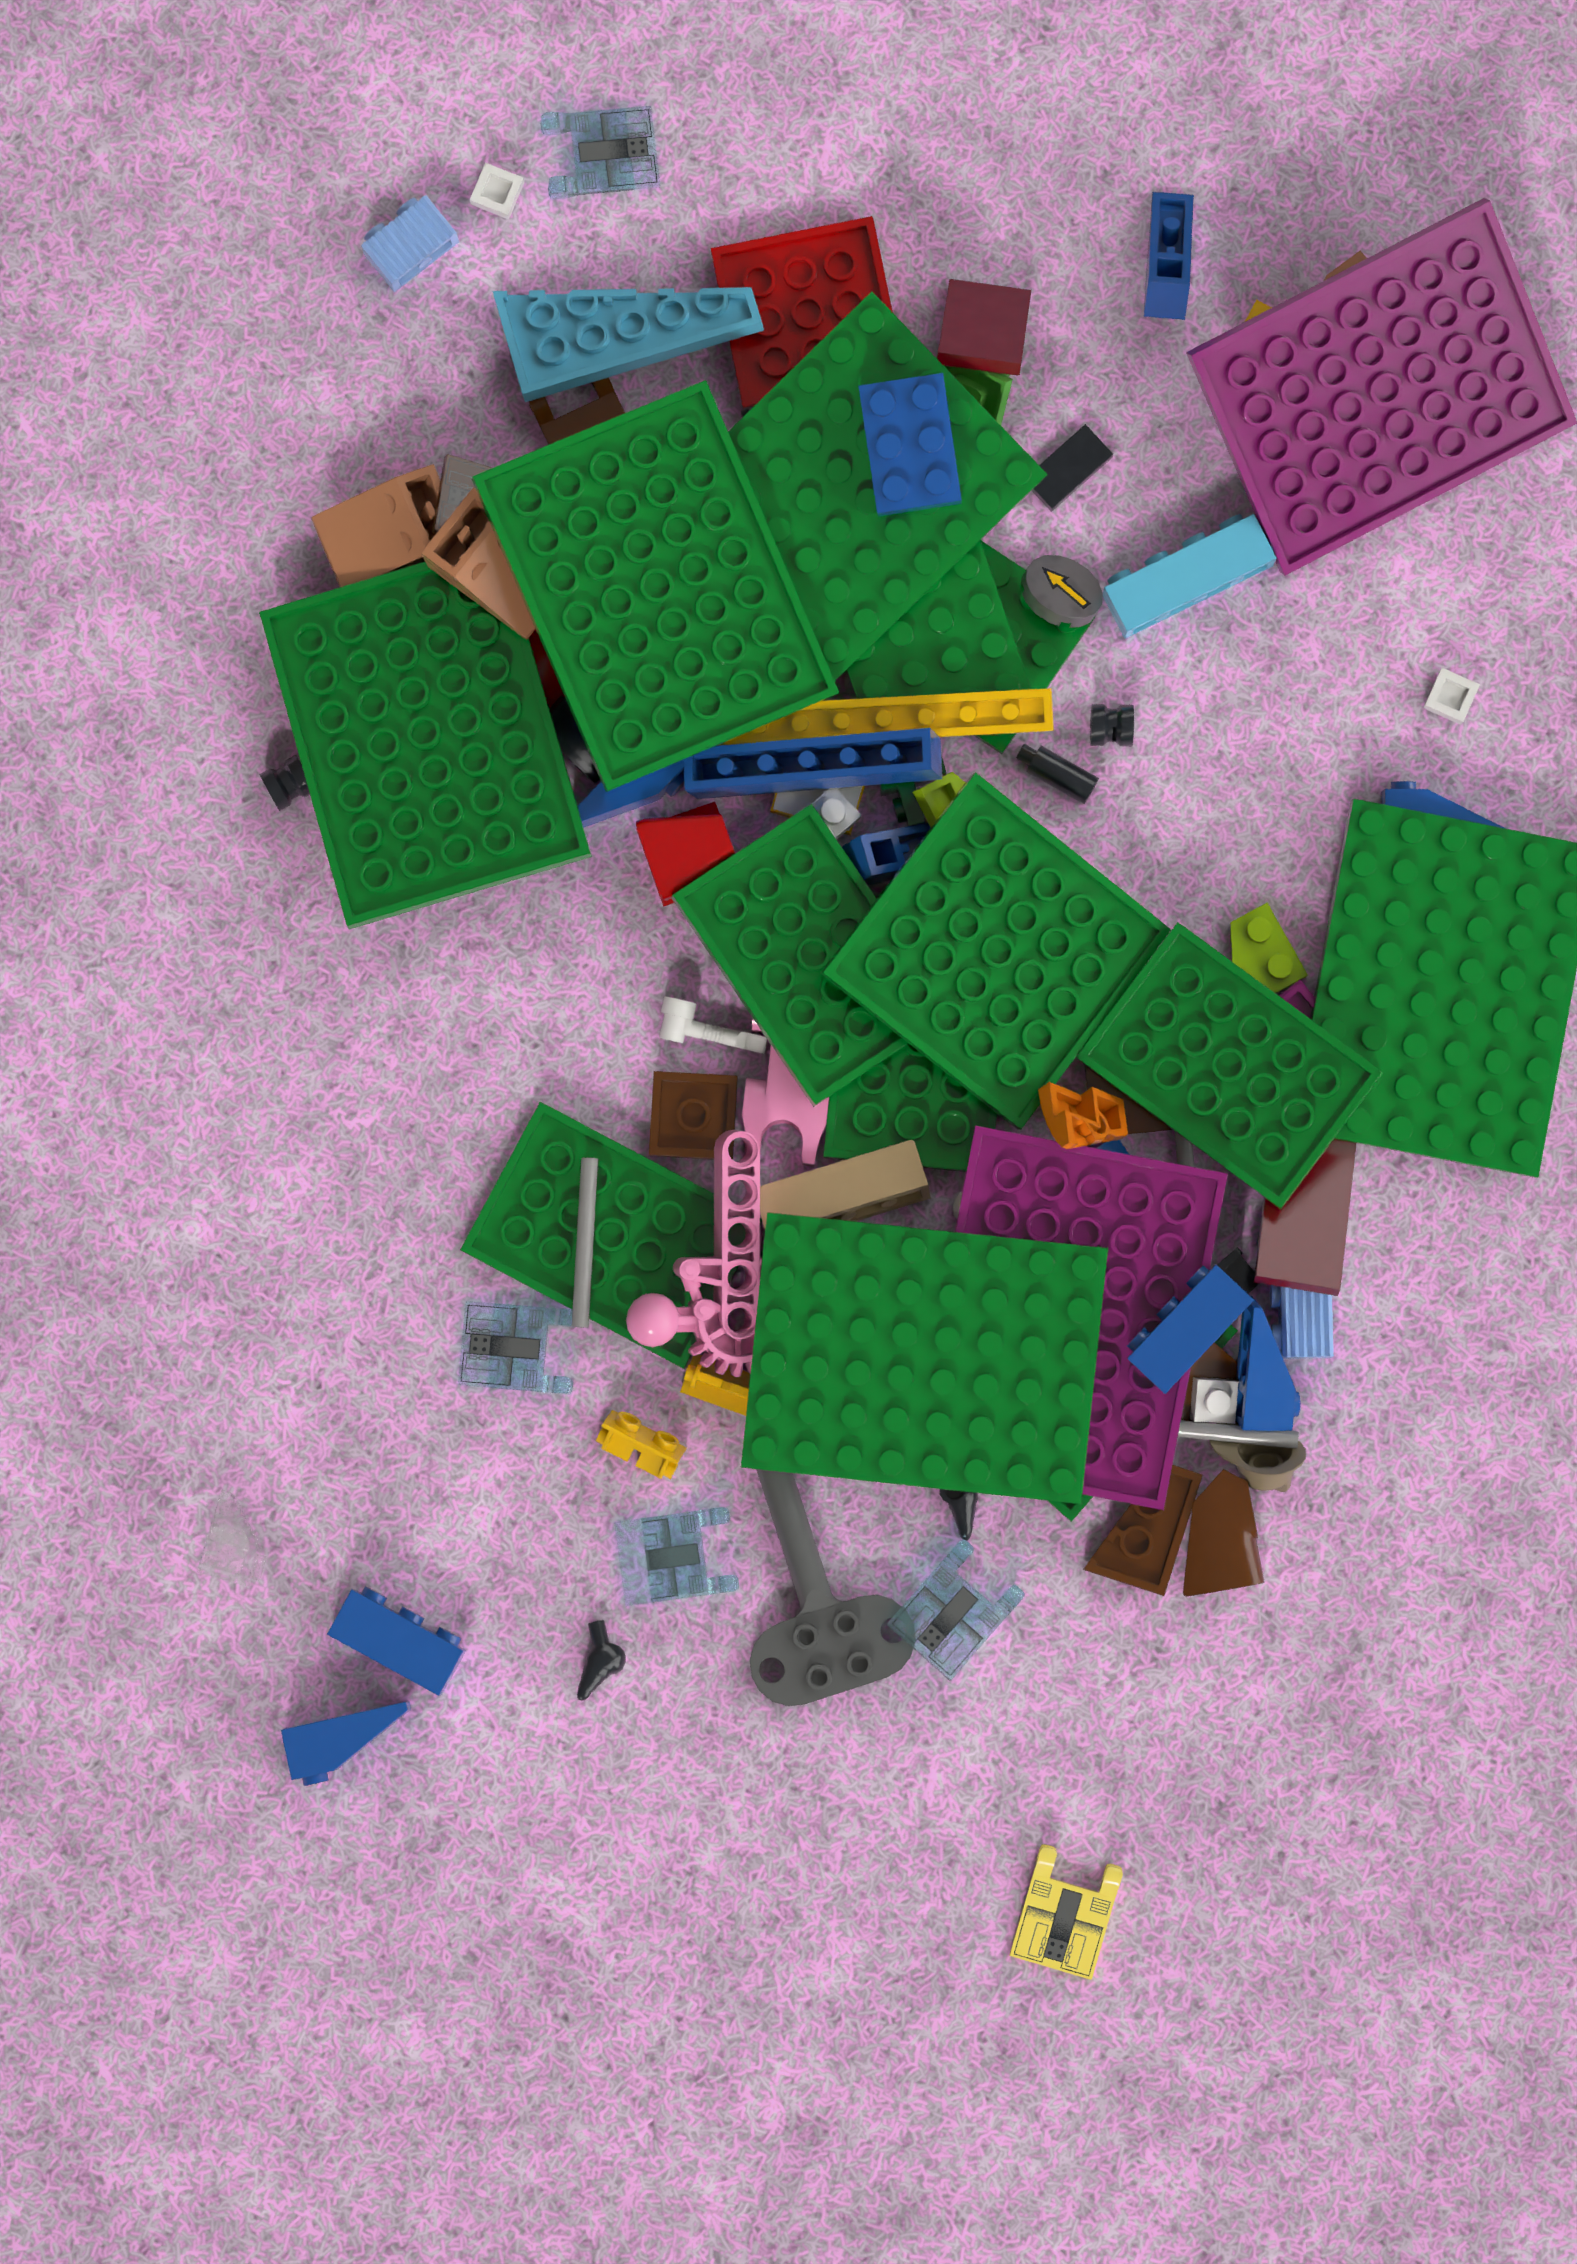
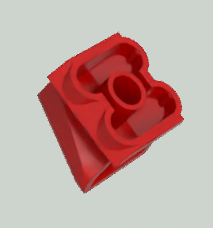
(683, 847)

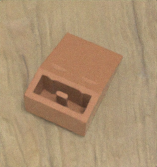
(380, 527)
(473, 562)

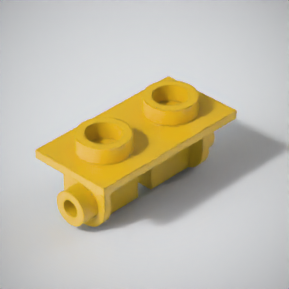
(717, 1389)
(659, 1449)

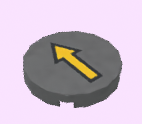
(1061, 590)

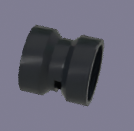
(1111, 725)
(286, 782)

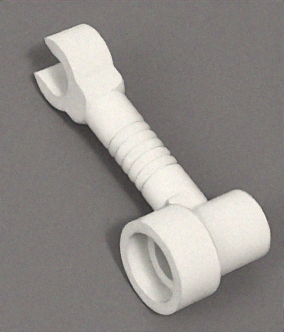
(679, 1022)

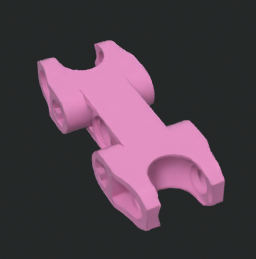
(783, 1101)

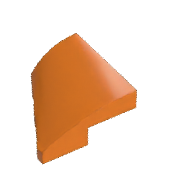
(1084, 1117)

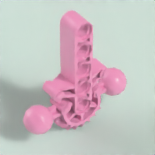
(656, 1319)

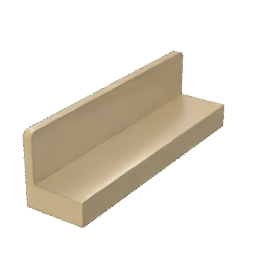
(851, 1187)

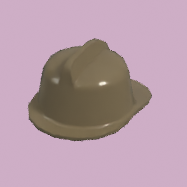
(1262, 1465)

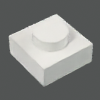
(497, 190)
(1451, 696)
(836, 811)
(1214, 1400)

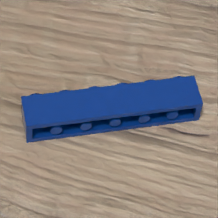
(814, 763)

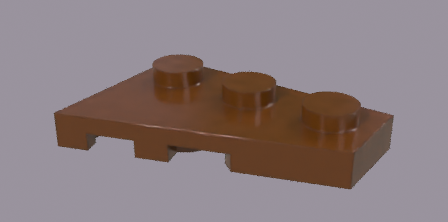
(1148, 1539)

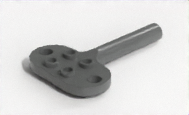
(830, 1641)

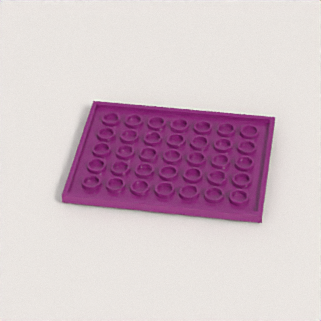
(1383, 386)
(1158, 1234)

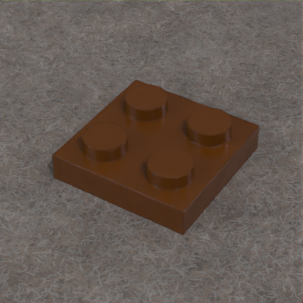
(691, 1113)

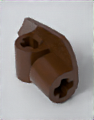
(1222, 1539)

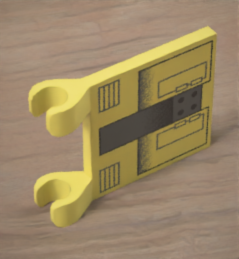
(1062, 1921)

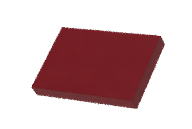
(984, 327)

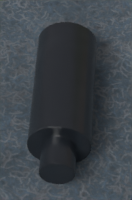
(1058, 772)

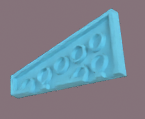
(607, 332)

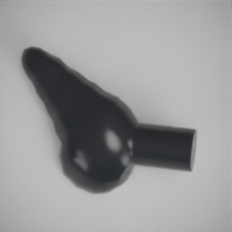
(963, 1509)
(600, 1661)

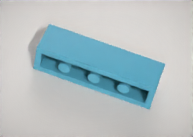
(1188, 575)

